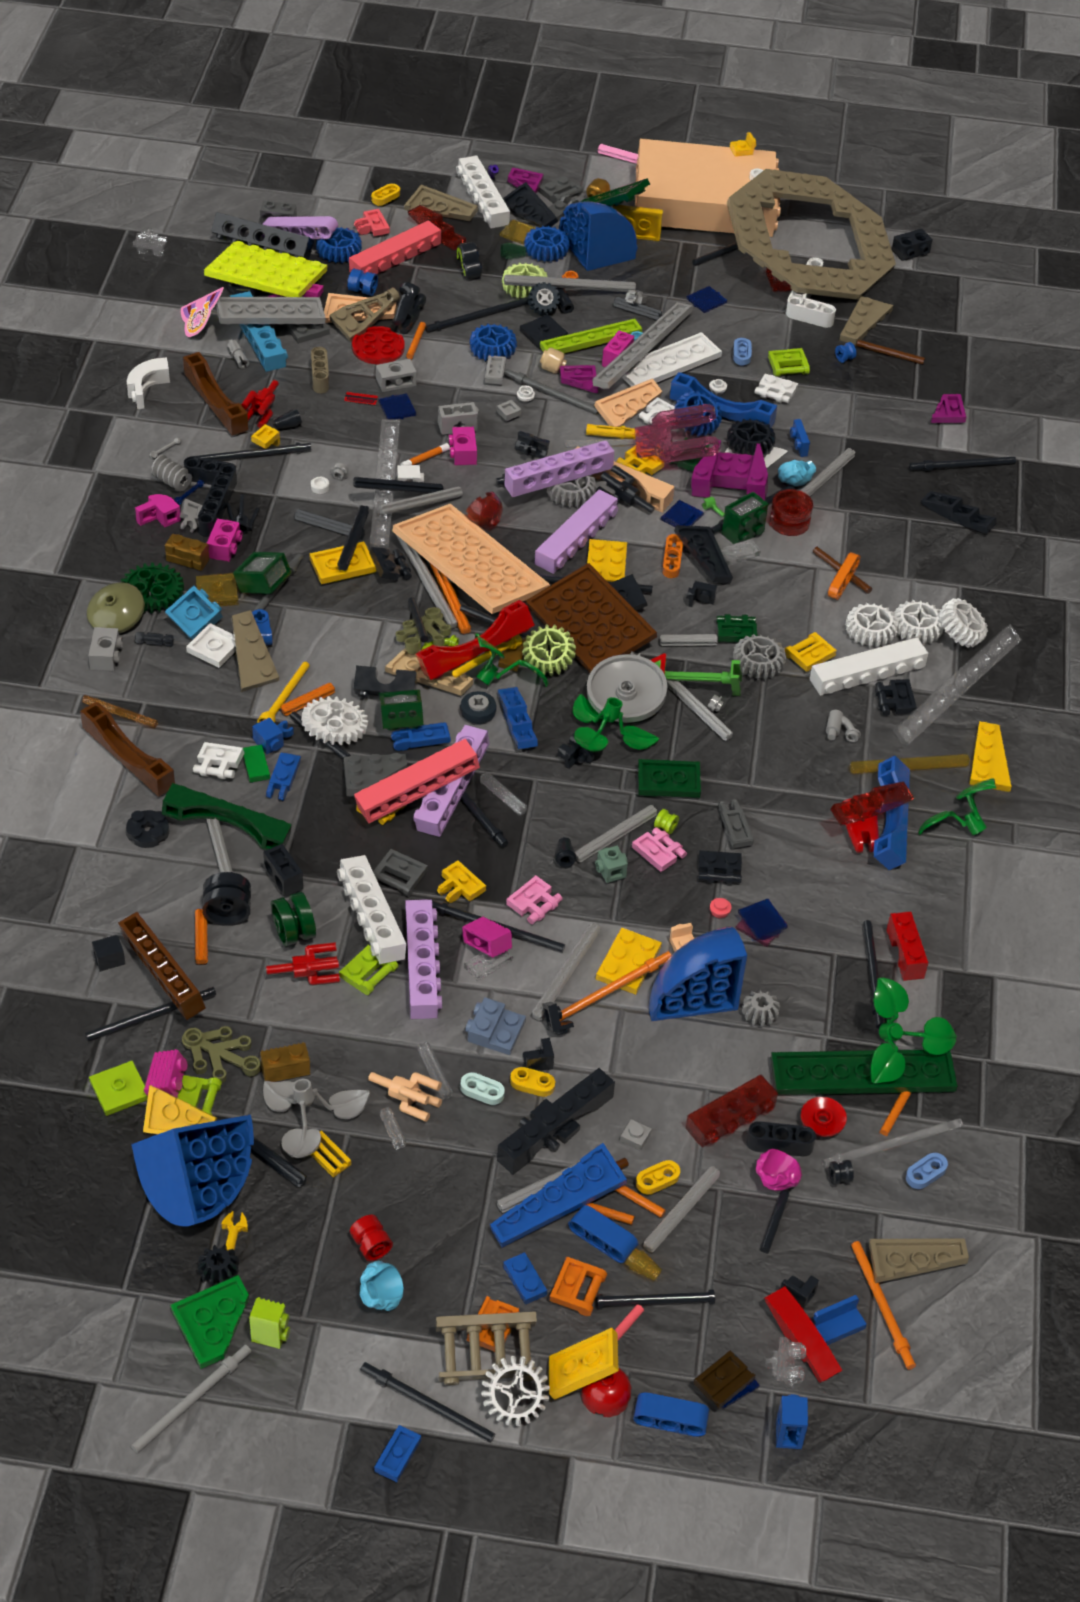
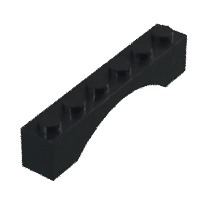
(584, 1097)

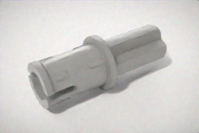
(238, 353)

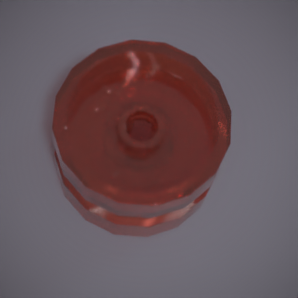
(791, 512)

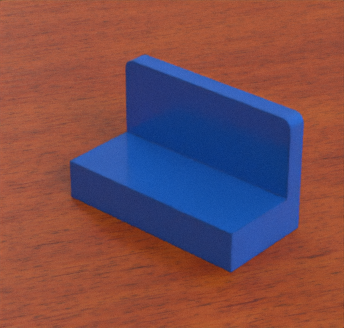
(839, 1320)

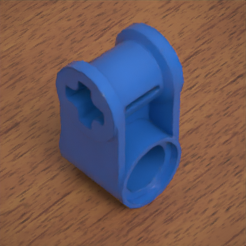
(262, 620)

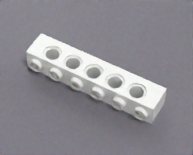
(483, 191)
(372, 909)

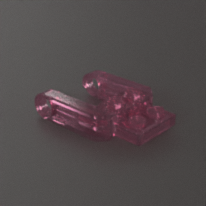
(658, 437)

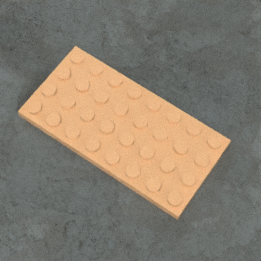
(470, 558)

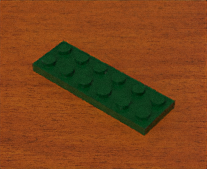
(620, 194)

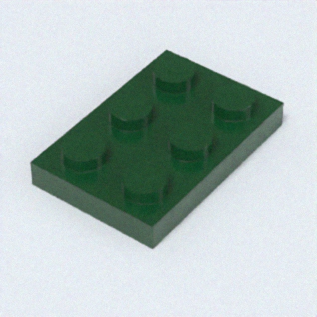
(669, 778)

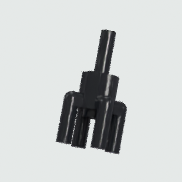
(624, 490)

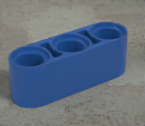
(603, 1233)
(671, 1414)

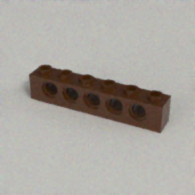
(162, 965)

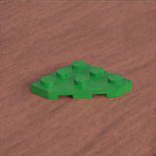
(211, 1319)

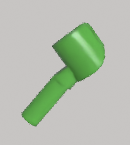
(711, 503)

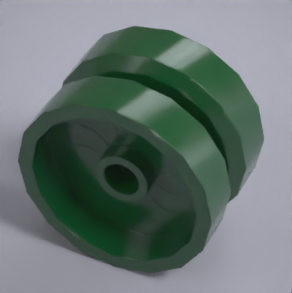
(293, 919)

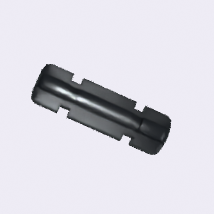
(154, 638)

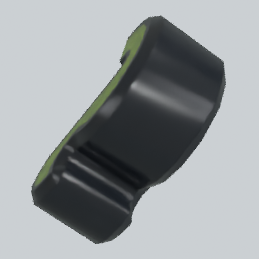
(469, 258)

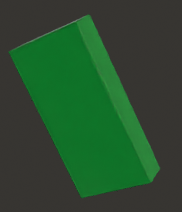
(256, 763)

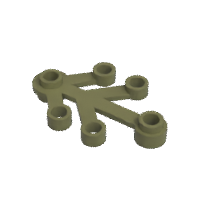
(431, 616)
(219, 1050)

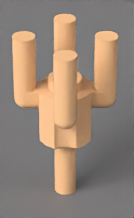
(409, 1092)

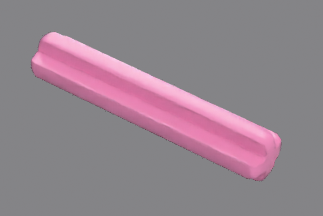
(617, 153)

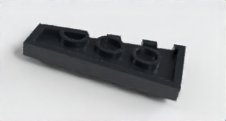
(529, 206)
(706, 551)

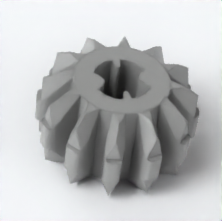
(761, 1008)

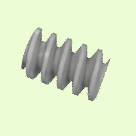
(171, 473)

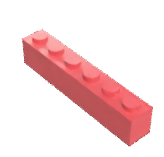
(397, 249)
(416, 780)

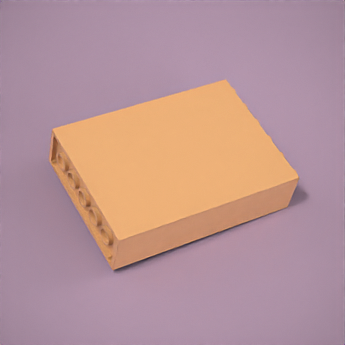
(696, 181)

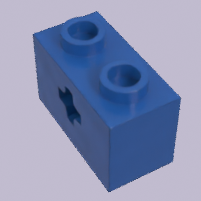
(791, 1422)

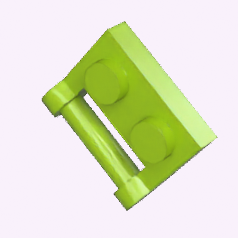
(788, 357)
(362, 967)
(192, 1091)

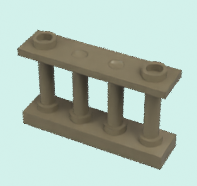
(473, 1325)

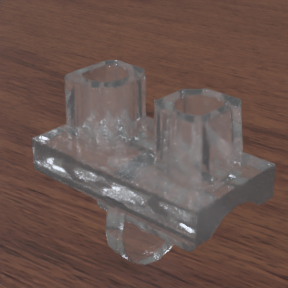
(148, 240)
(783, 1362)

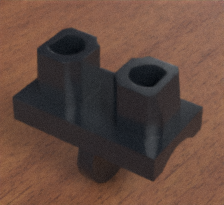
(532, 445)
(574, 753)

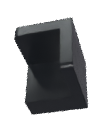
(108, 953)
(540, 1059)
(801, 1291)

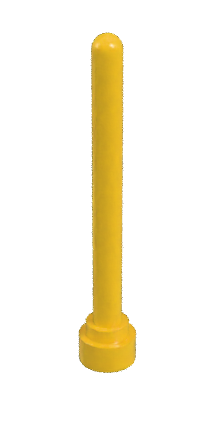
(515, 642)
(284, 694)

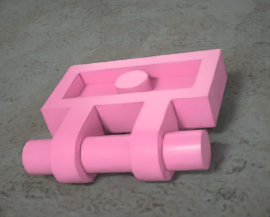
(655, 852)
(529, 895)

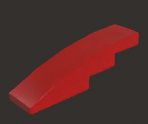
(799, 1328)

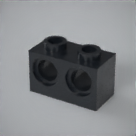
(912, 244)
(283, 870)

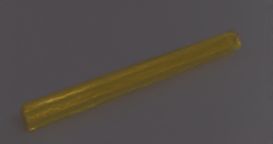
(914, 763)

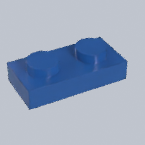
(800, 437)
(525, 1278)
(397, 1453)

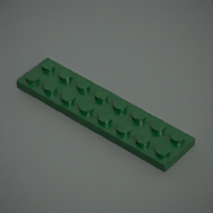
(851, 1073)

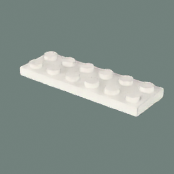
(673, 359)

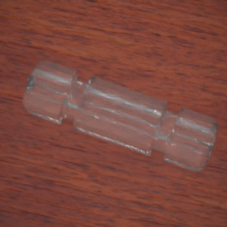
(393, 1128)

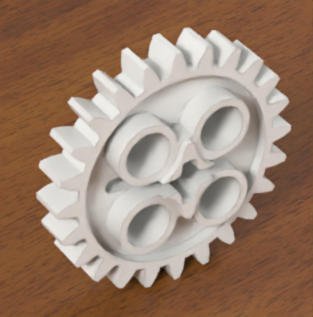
(334, 720)

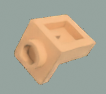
(680, 935)

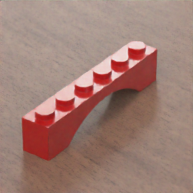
(511, 621)

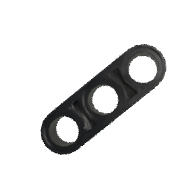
(791, 1134)

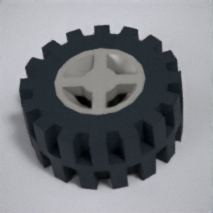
(541, 293)

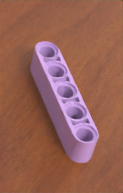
(313, 227)

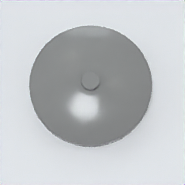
(633, 681)

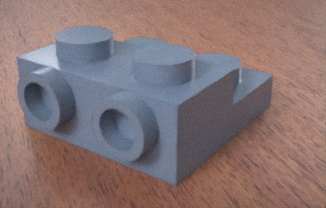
(495, 1026)

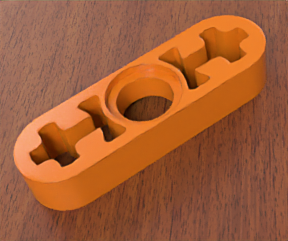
(672, 573)
(844, 576)

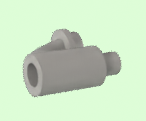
(834, 724)

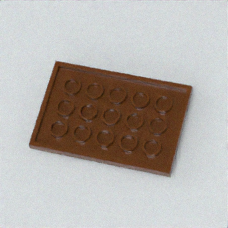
(593, 615)

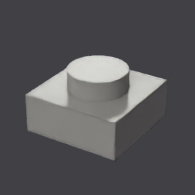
(508, 410)
(635, 1135)

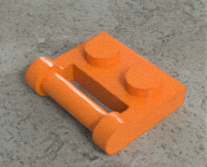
(570, 1283)

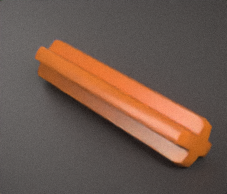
(301, 701)
(201, 945)

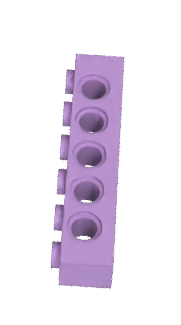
(559, 468)
(440, 804)
(421, 959)

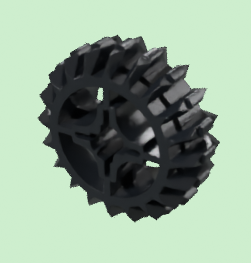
(745, 436)

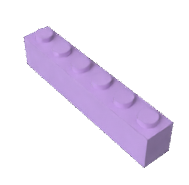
(576, 531)

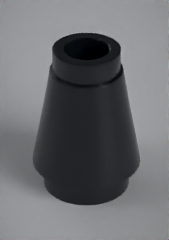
(288, 420)
(565, 853)

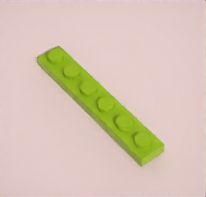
(590, 337)

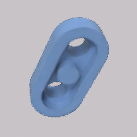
(742, 351)
(925, 1172)

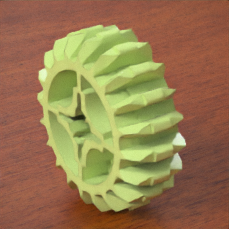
(521, 269)
(534, 650)

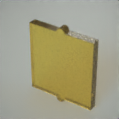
(516, 231)

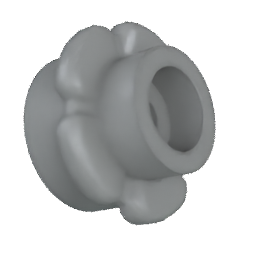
(339, 471)
(715, 704)

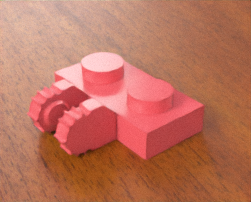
(372, 221)

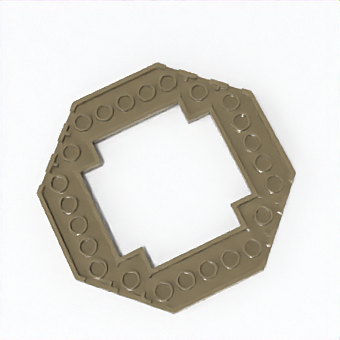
(753, 236)

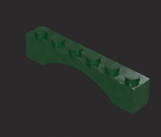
(188, 804)

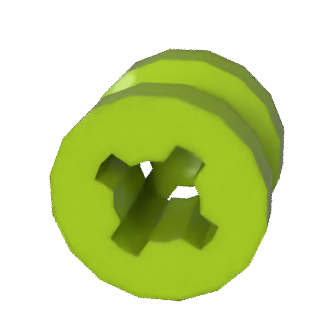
(666, 821)

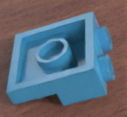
(194, 612)

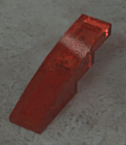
(448, 237)
(871, 804)

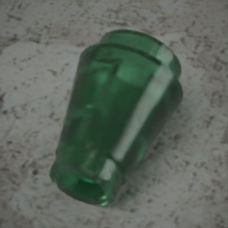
(512, 250)

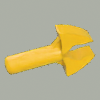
(227, 1223)

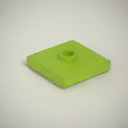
(118, 1088)

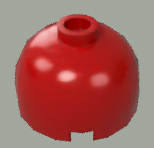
(608, 1395)

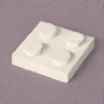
(213, 645)

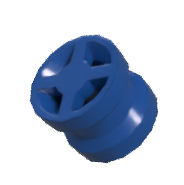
(845, 352)

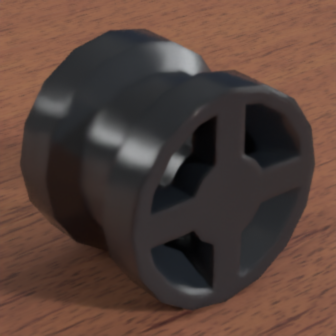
(841, 1172)

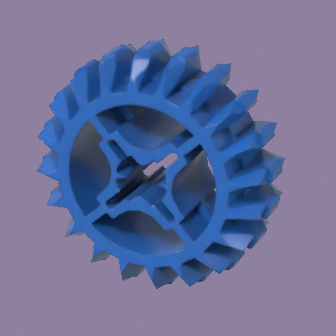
(546, 244)
(339, 246)
(493, 341)
(694, 399)

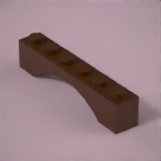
(229, 413)
(151, 771)

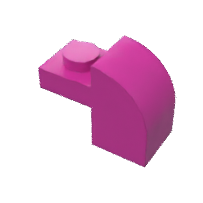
(160, 508)

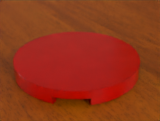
(378, 345)

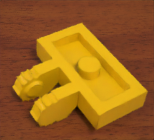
(462, 880)

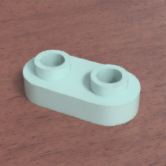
(483, 1088)

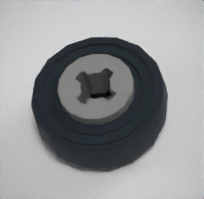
(478, 707)

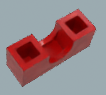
(904, 934)

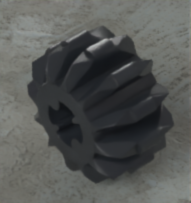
(218, 1264)

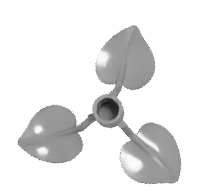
(281, 1096)

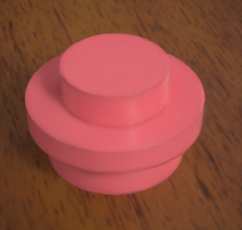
(720, 907)

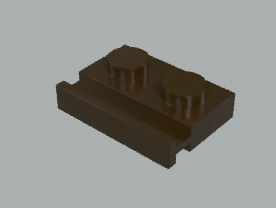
(724, 1379)

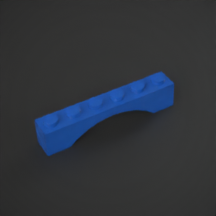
(731, 410)
(891, 846)

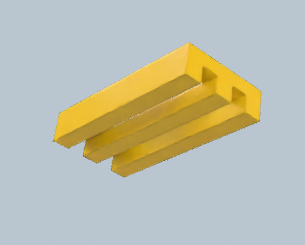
(336, 1151)

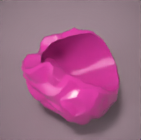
(778, 1170)

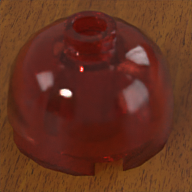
(485, 511)

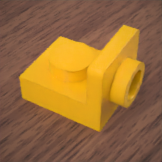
(743, 147)
(266, 436)

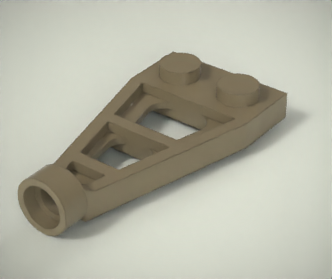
(349, 326)

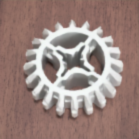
(919, 621)
(963, 622)
(871, 625)
(512, 1403)

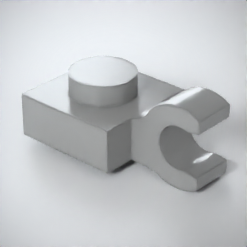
(635, 296)

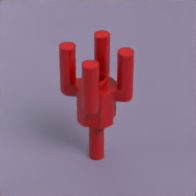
(261, 403)
(308, 965)

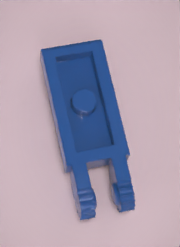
(421, 736)
(283, 775)

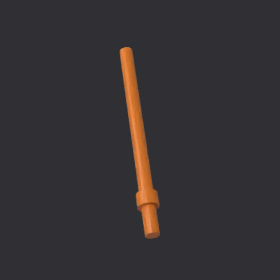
(649, 966)
(900, 1343)

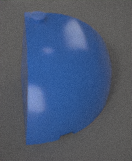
(598, 234)
(700, 977)
(195, 1168)

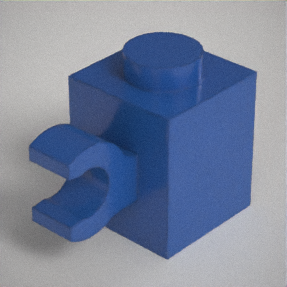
(271, 735)

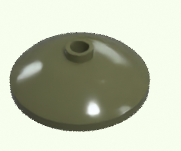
(116, 607)

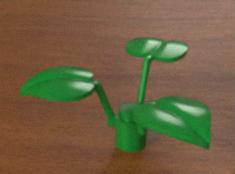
(489, 670)
(592, 740)
(972, 819)
(886, 1062)

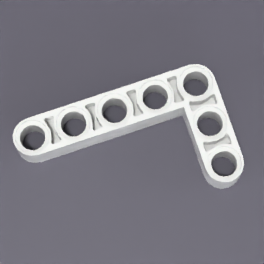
(810, 311)

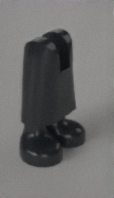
(408, 306)

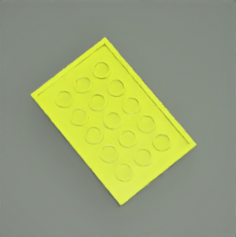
(266, 270)

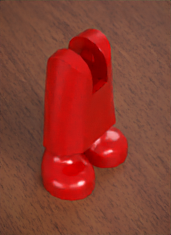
(863, 832)

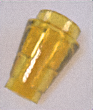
(642, 1264)

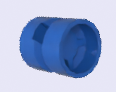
(362, 282)

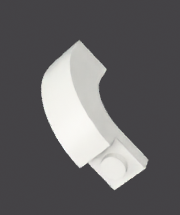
(145, 375)

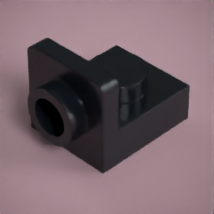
(702, 592)
(552, 1017)

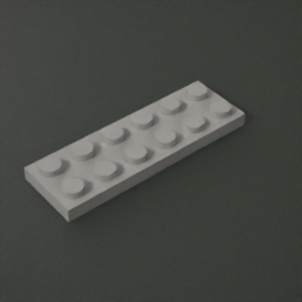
(270, 310)

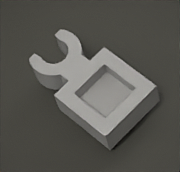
(190, 513)

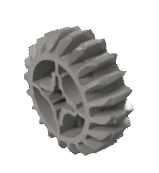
(573, 492)
(760, 652)

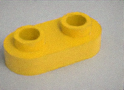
(385, 194)
(532, 1081)
(656, 1177)

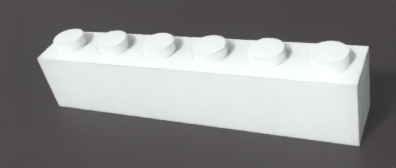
(868, 666)

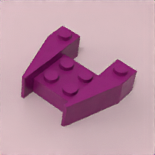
(731, 471)

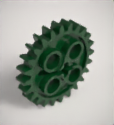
(165, 590)

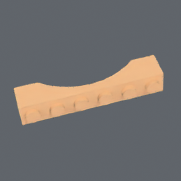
(652, 490)

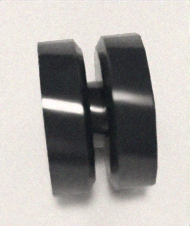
(226, 898)

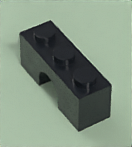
(367, 683)

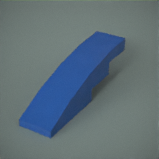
(517, 718)

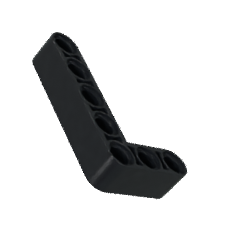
(223, 480)

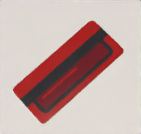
(361, 398)

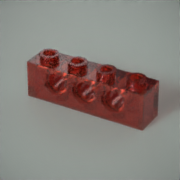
(740, 1101)

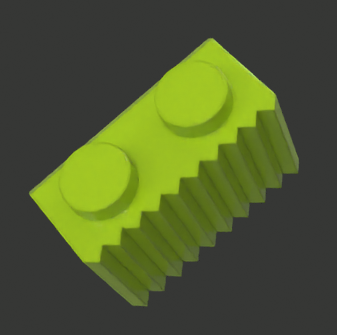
(269, 1323)

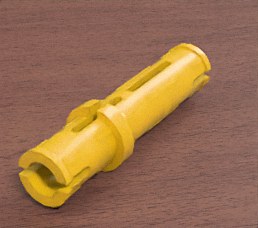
(610, 431)

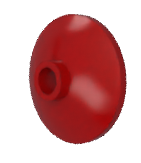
(824, 1109)

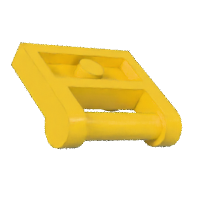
(815, 654)

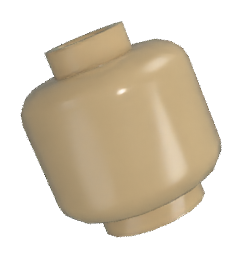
(552, 360)

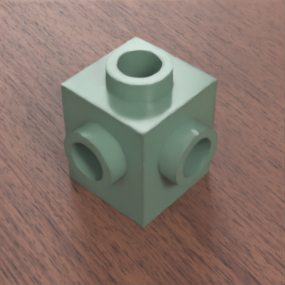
(611, 864)

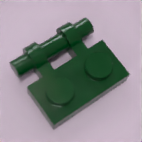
(735, 627)

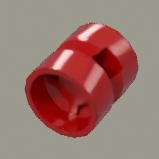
(371, 1236)

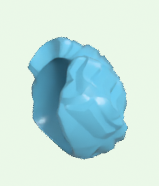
(796, 472)
(381, 1286)

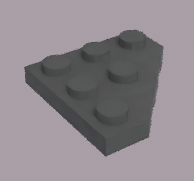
(368, 770)

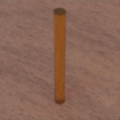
(122, 712)

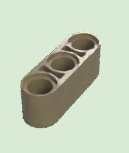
(320, 371)

